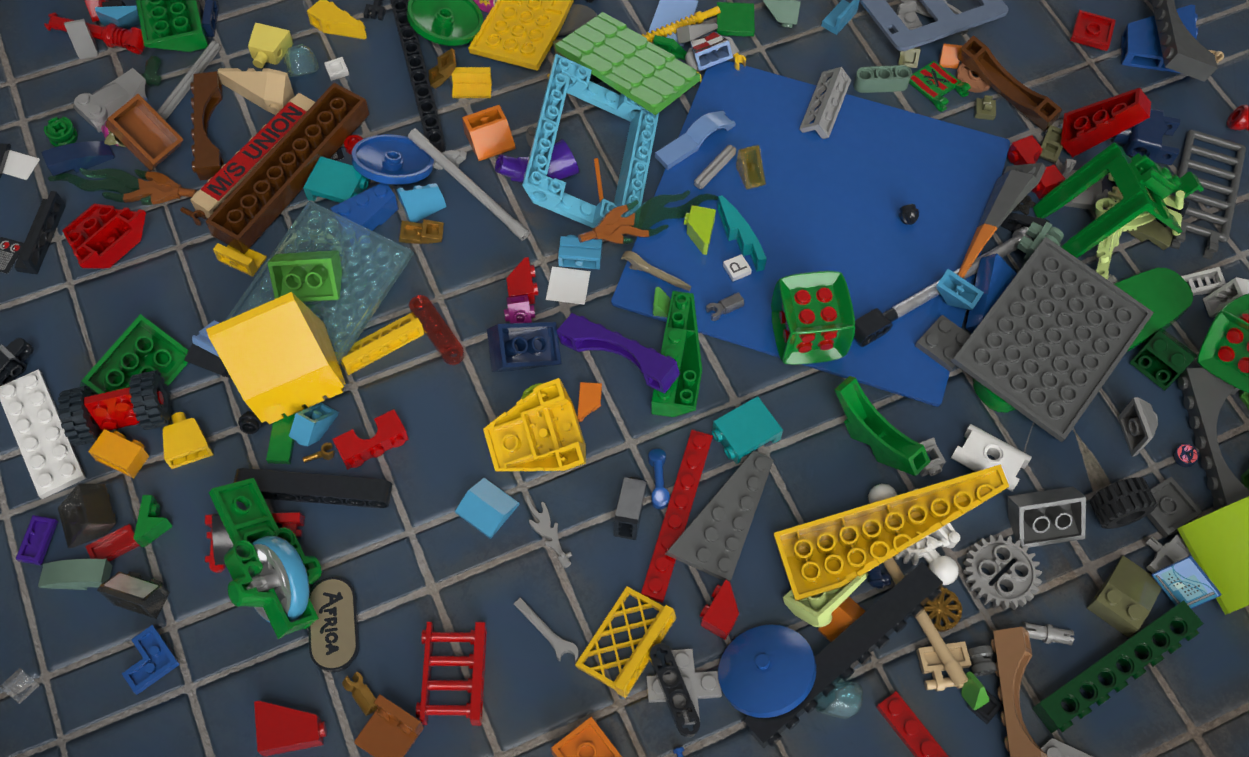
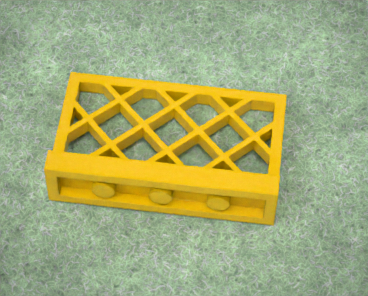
(640, 657)

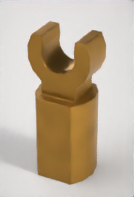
(360, 693)

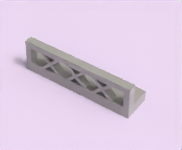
(830, 102)

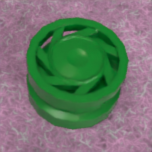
(60, 131)

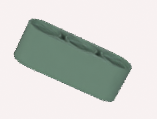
(882, 79)

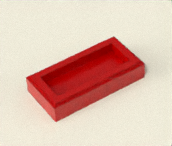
(113, 544)

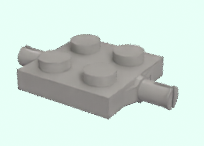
(1167, 553)

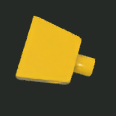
(184, 441)

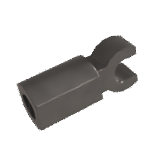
(725, 306)

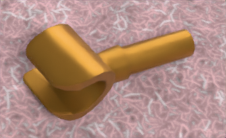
(326, 455)

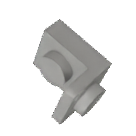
(907, 14)

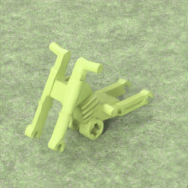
(1106, 246)

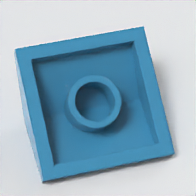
(119, 15)
(486, 507)

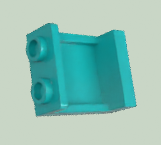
(334, 181)
(746, 429)

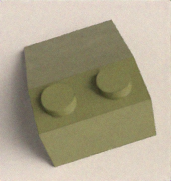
(1125, 597)

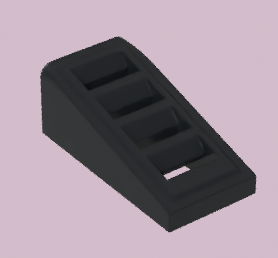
(1021, 221)

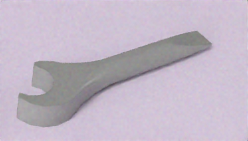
(559, 645)

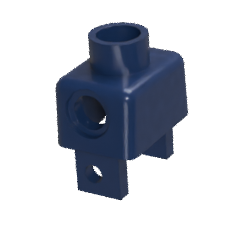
(1147, 138)

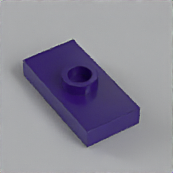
(36, 540)

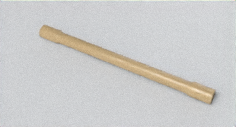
(950, 664)

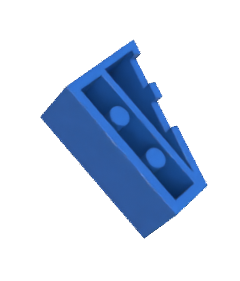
(369, 207)

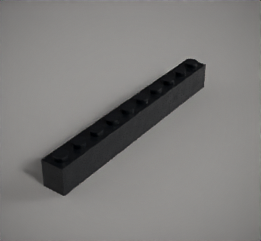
(855, 647)

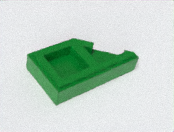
(670, 46)

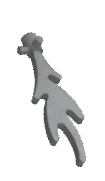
(543, 528)

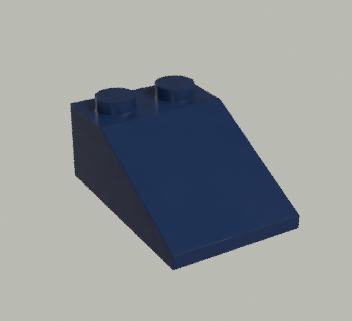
(523, 346)

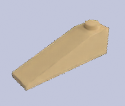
(265, 88)

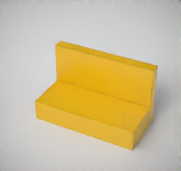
(472, 82)
(247, 263)

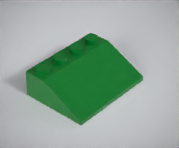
(172, 24)
(137, 351)

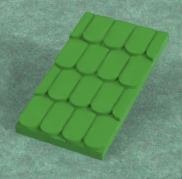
(629, 62)

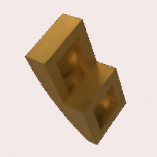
(443, 70)
(419, 233)

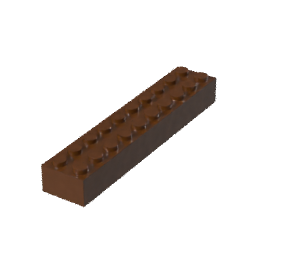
(287, 168)

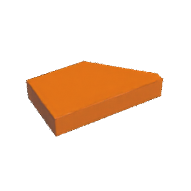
(588, 399)

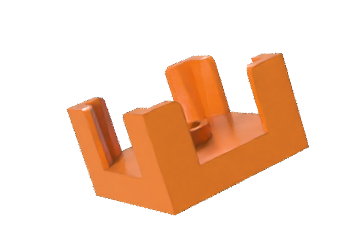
(585, 741)

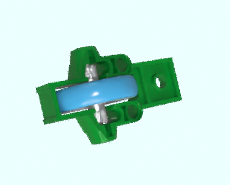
(276, 593)

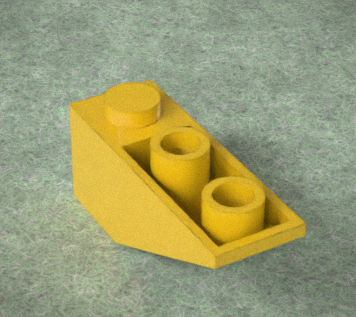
(333, 20)

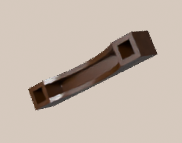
(207, 95)
(1033, 105)

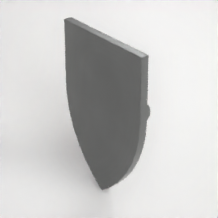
(577, 17)

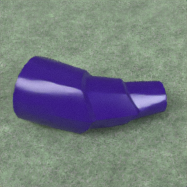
(561, 164)

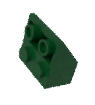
(1163, 359)

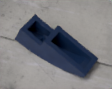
(76, 156)

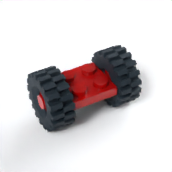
(88, 414)

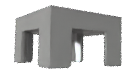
(1090, 196)

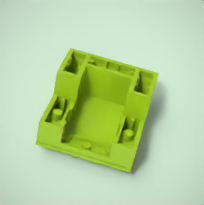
(1222, 551)

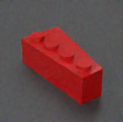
(1103, 120)

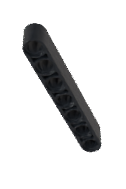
(319, 488)

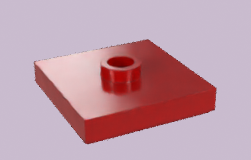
(1093, 30)

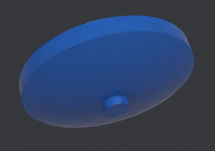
(391, 159)
(767, 671)

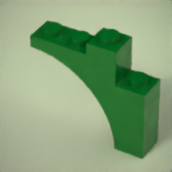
(871, 428)

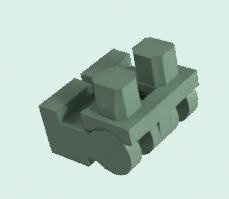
(1039, 233)

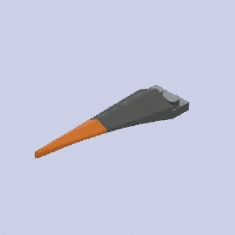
(1006, 195)

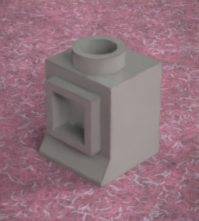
(937, 462)

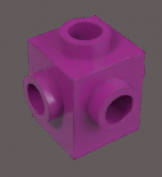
(519, 310)

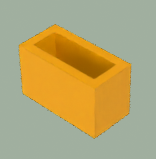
(119, 453)

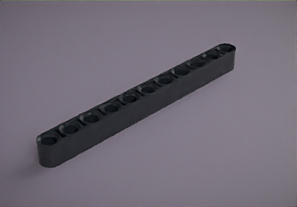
(418, 76)

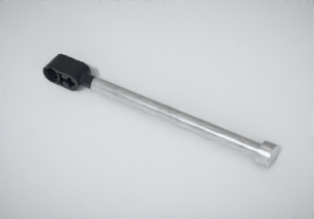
(876, 324)

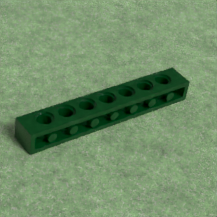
(1179, 617)

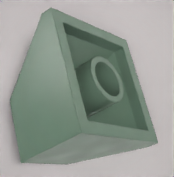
(784, 11)

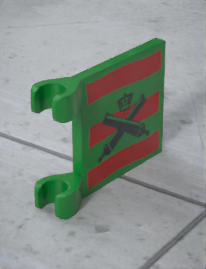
(935, 82)

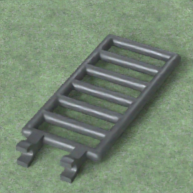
(1232, 191)

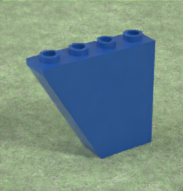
(1141, 41)

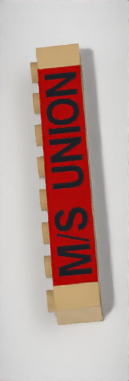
(247, 158)

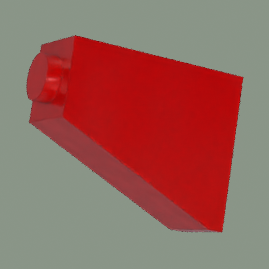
(286, 729)

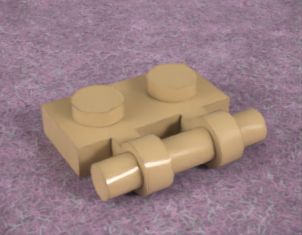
(931, 663)

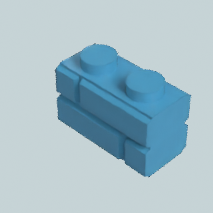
(580, 255)

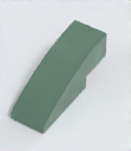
(75, 574)

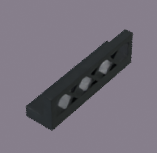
(40, 234)

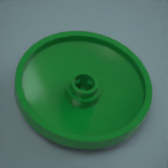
(445, 20)

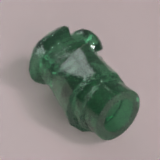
(151, 69)

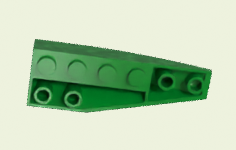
(682, 344)

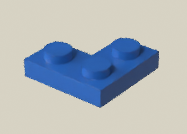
(156, 660)

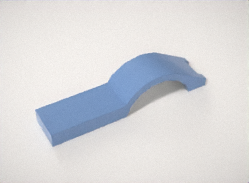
(693, 138)

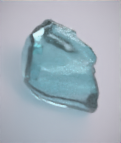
(300, 61)
(843, 702)

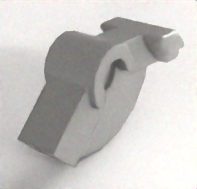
(455, 157)

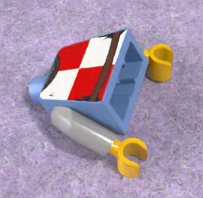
(712, 50)

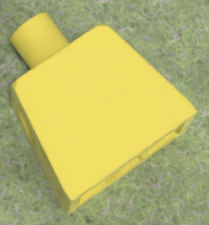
(268, 44)

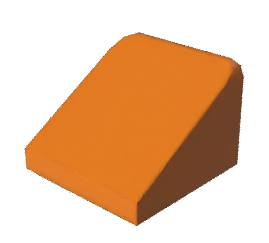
(949, 56)

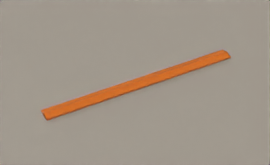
(598, 177)

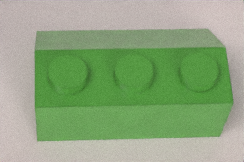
(307, 275)

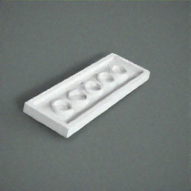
(40, 435)

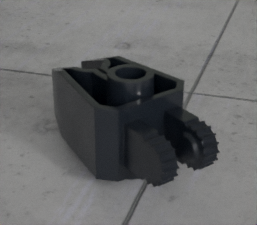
(13, 359)

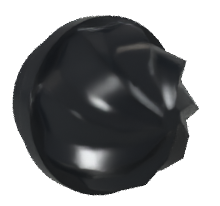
(909, 214)
(249, 423)

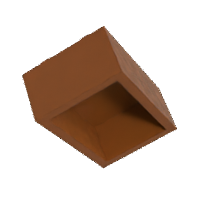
(144, 132)

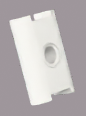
(981, 444)

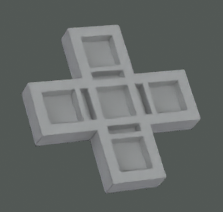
(699, 684)

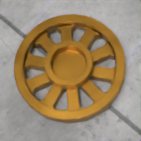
(941, 610)

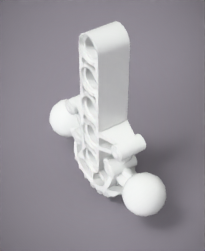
(942, 566)

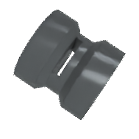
(982, 660)

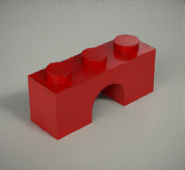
(1028, 152)
(356, 450)

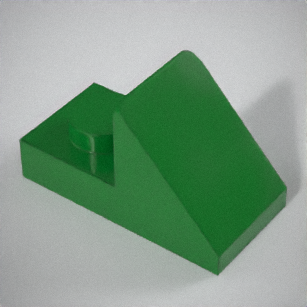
(149, 524)

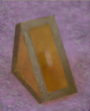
(750, 167)

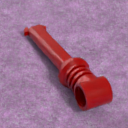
(110, 34)

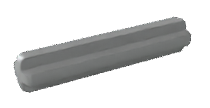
(714, 167)

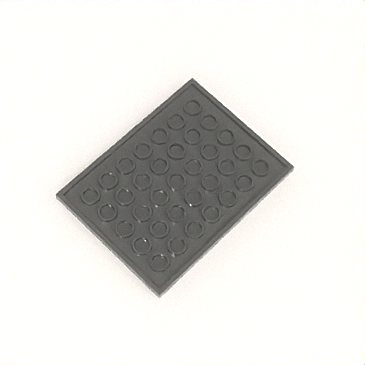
(1053, 338)

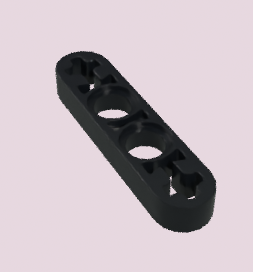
(677, 688)

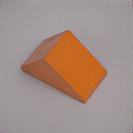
(842, 618)

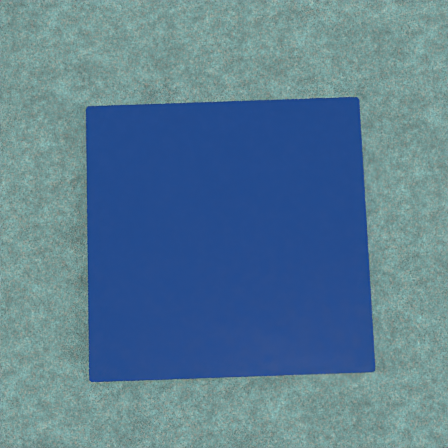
(826, 210)

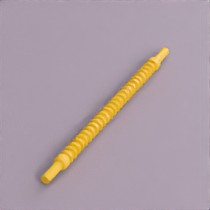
(692, 20)

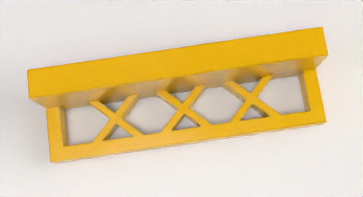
(377, 348)

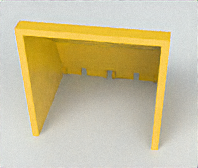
(278, 357)

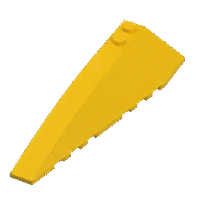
(851, 543)

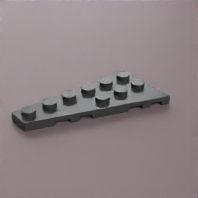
(720, 529)

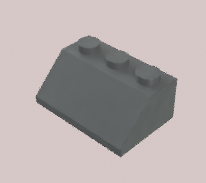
(1048, 516)

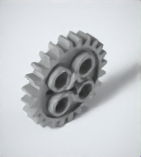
(1018, 587)

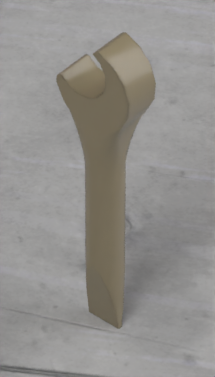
(638, 263)

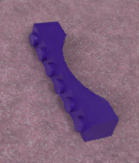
(585, 335)

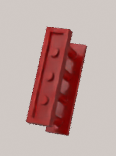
(473, 685)

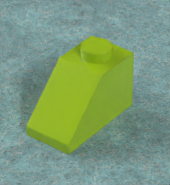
(700, 226)

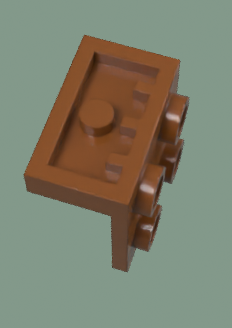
(389, 731)

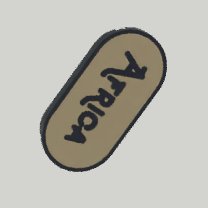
(335, 633)

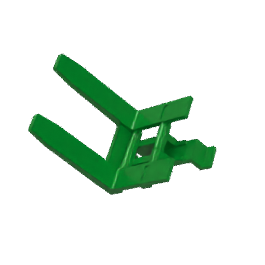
(1131, 178)

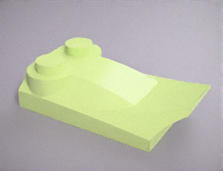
(819, 608)

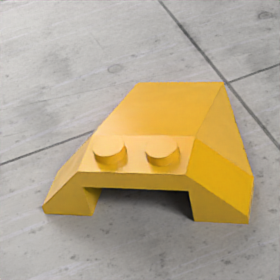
(537, 433)

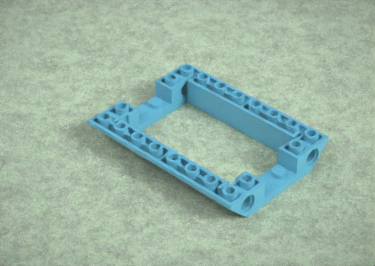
(548, 192)

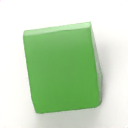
(661, 303)
(974, 692)

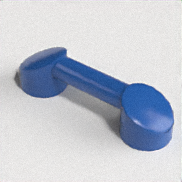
(660, 495)

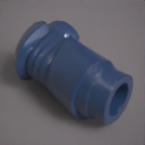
(877, 579)

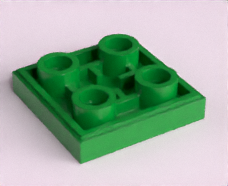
(736, 19)

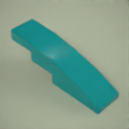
(738, 229)

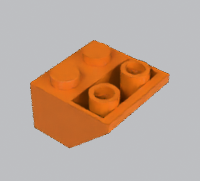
(488, 132)

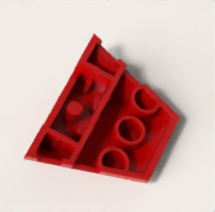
(104, 234)

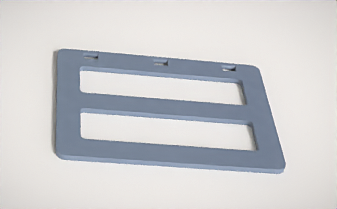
(946, 22)

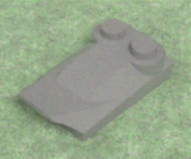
(107, 100)

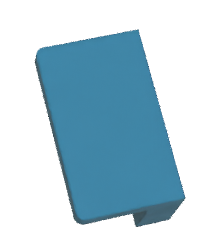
(840, 16)

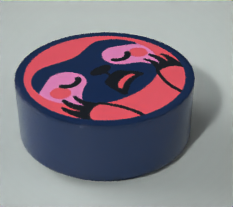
(1186, 455)

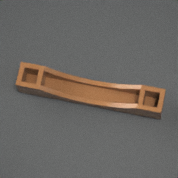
(1013, 655)

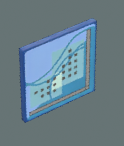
(1186, 582)

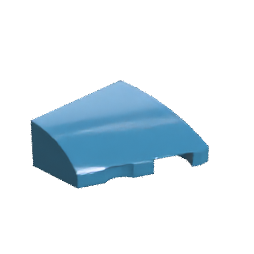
(421, 201)

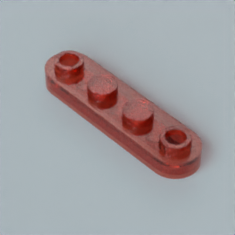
(437, 330)

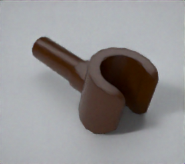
(196, 214)

